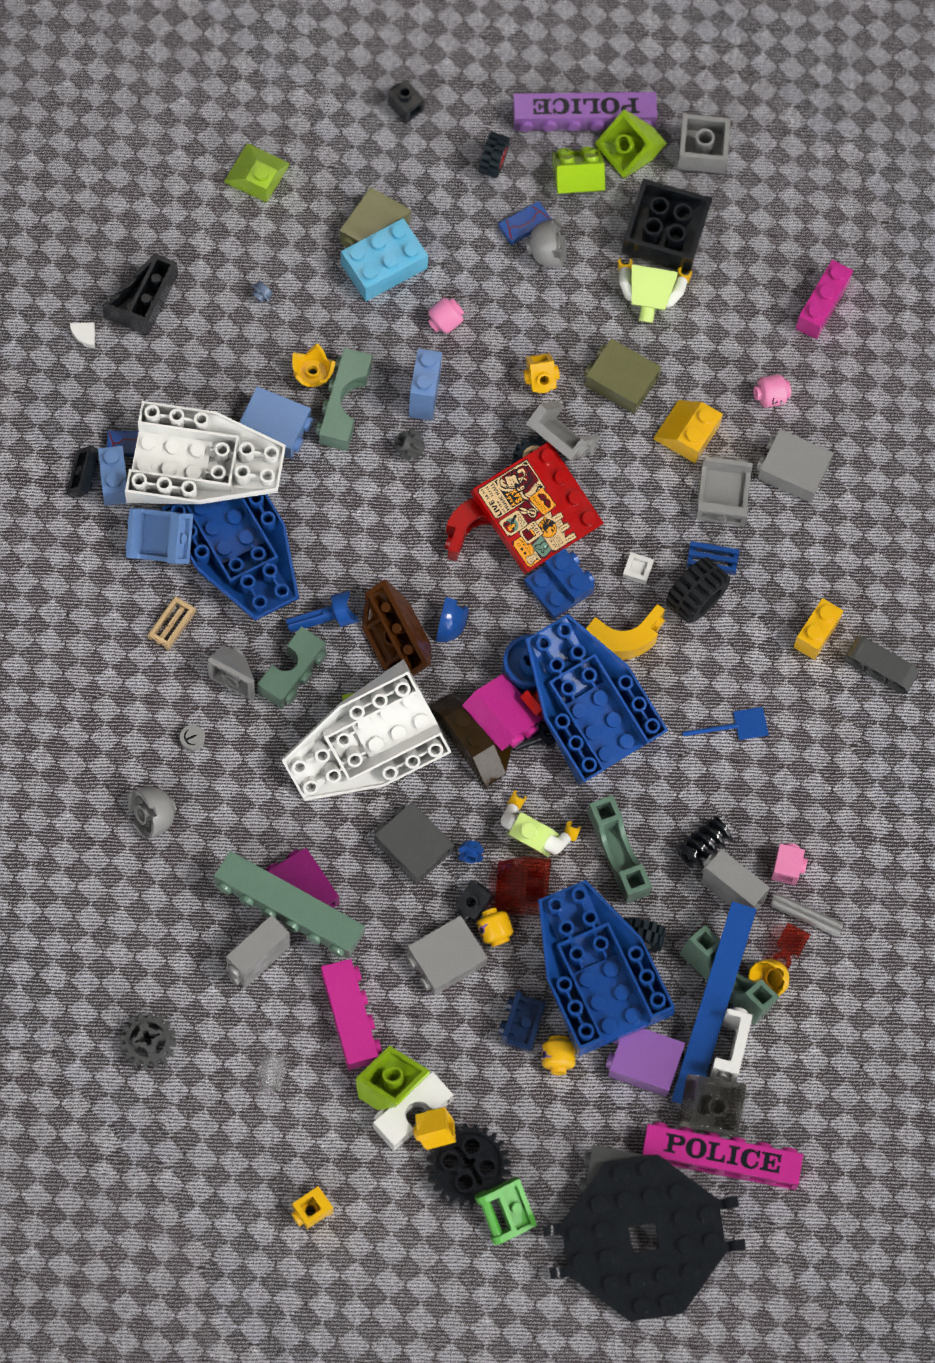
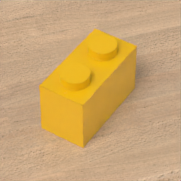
(818, 629)

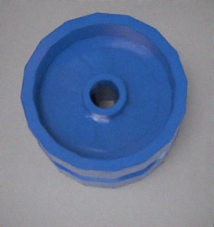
(517, 665)

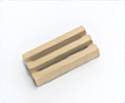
(160, 640)

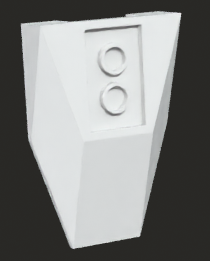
(199, 458)
(368, 739)

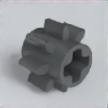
(409, 445)

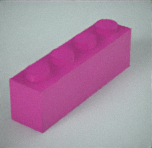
(350, 1014)

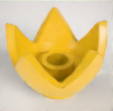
(313, 360)

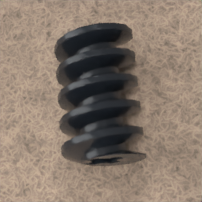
(703, 841)

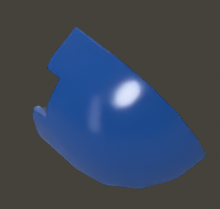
(452, 620)

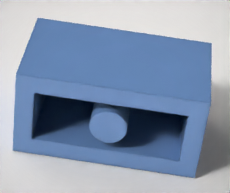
(113, 474)

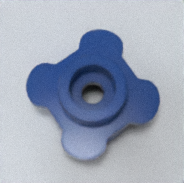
(471, 852)

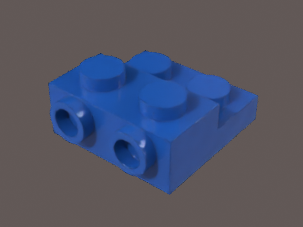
(560, 583)

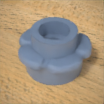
(261, 292)

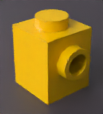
(434, 1128)

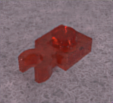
(791, 943)

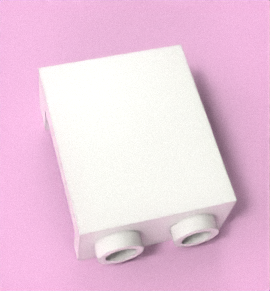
(740, 1021)

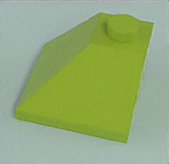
(630, 143)
(256, 172)
(389, 1079)

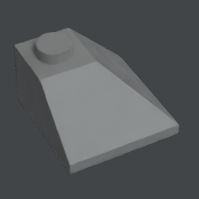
(232, 671)

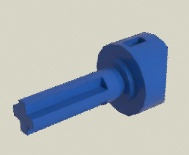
(338, 610)

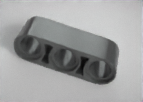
(881, 665)

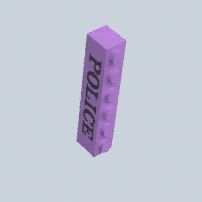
(579, 110)

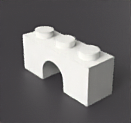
(392, 1123)

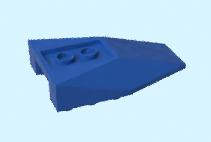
(243, 552)
(589, 698)
(598, 969)

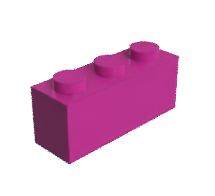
(824, 299)

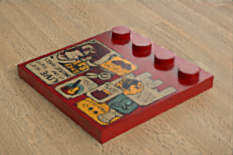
(536, 507)

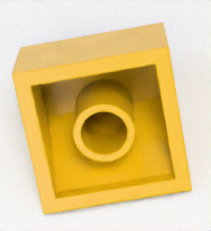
(689, 428)

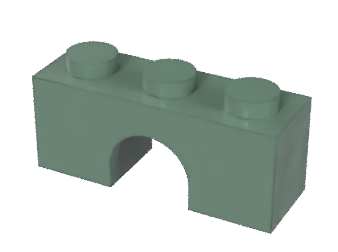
(281, 685)

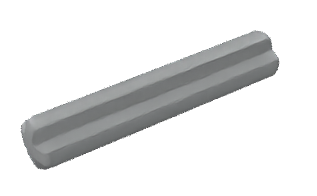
(806, 914)

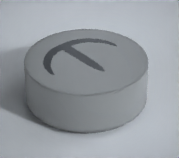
(192, 738)

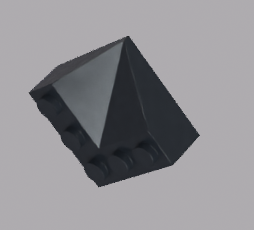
(666, 225)

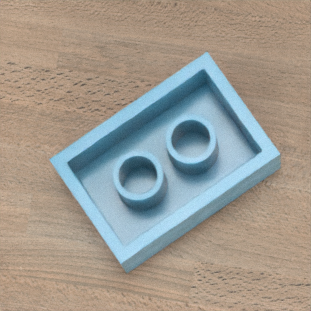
(384, 259)

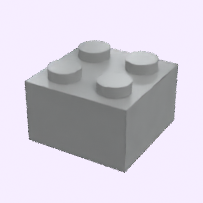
(703, 143)

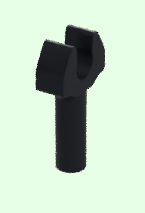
(538, 738)

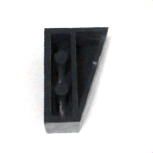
(143, 297)

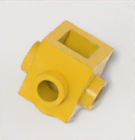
(541, 373)

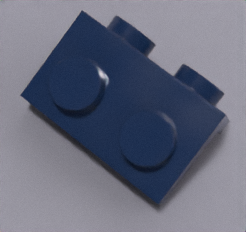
(522, 1022)

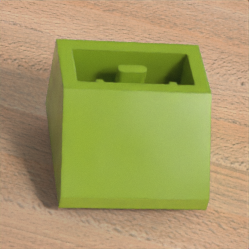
(578, 170)

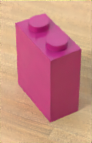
(502, 713)

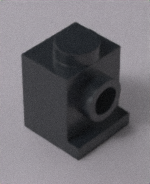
(483, 899)

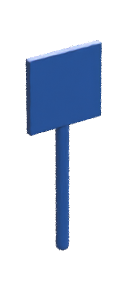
(748, 722)

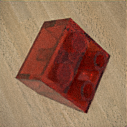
(522, 884)

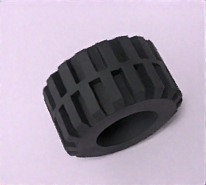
(697, 590)

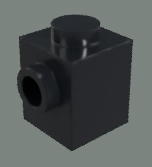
(405, 101)

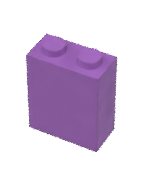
(646, 1061)

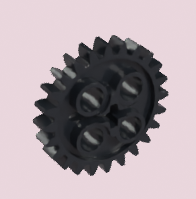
(448, 1178)

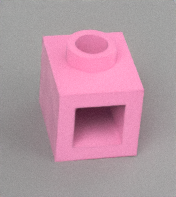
(789, 864)

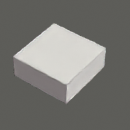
(638, 568)

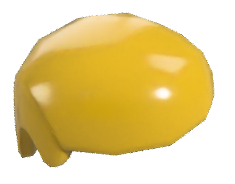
(772, 973)

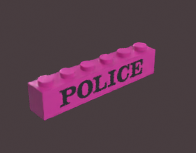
(724, 1157)

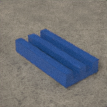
(715, 558)

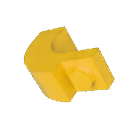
(631, 642)

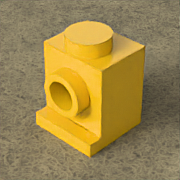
(316, 1200)

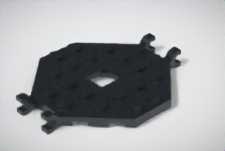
(601, 1247)

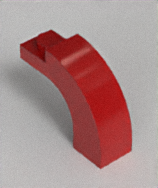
(460, 523)

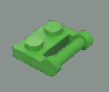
(514, 1209)

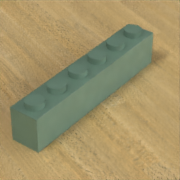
(289, 905)

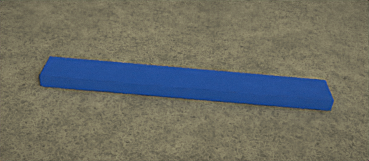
(716, 995)

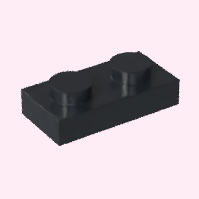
(82, 472)

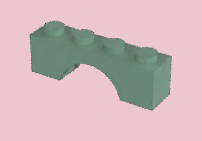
(352, 373)
(613, 839)
(747, 994)

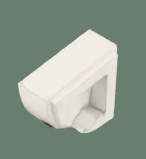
(84, 333)

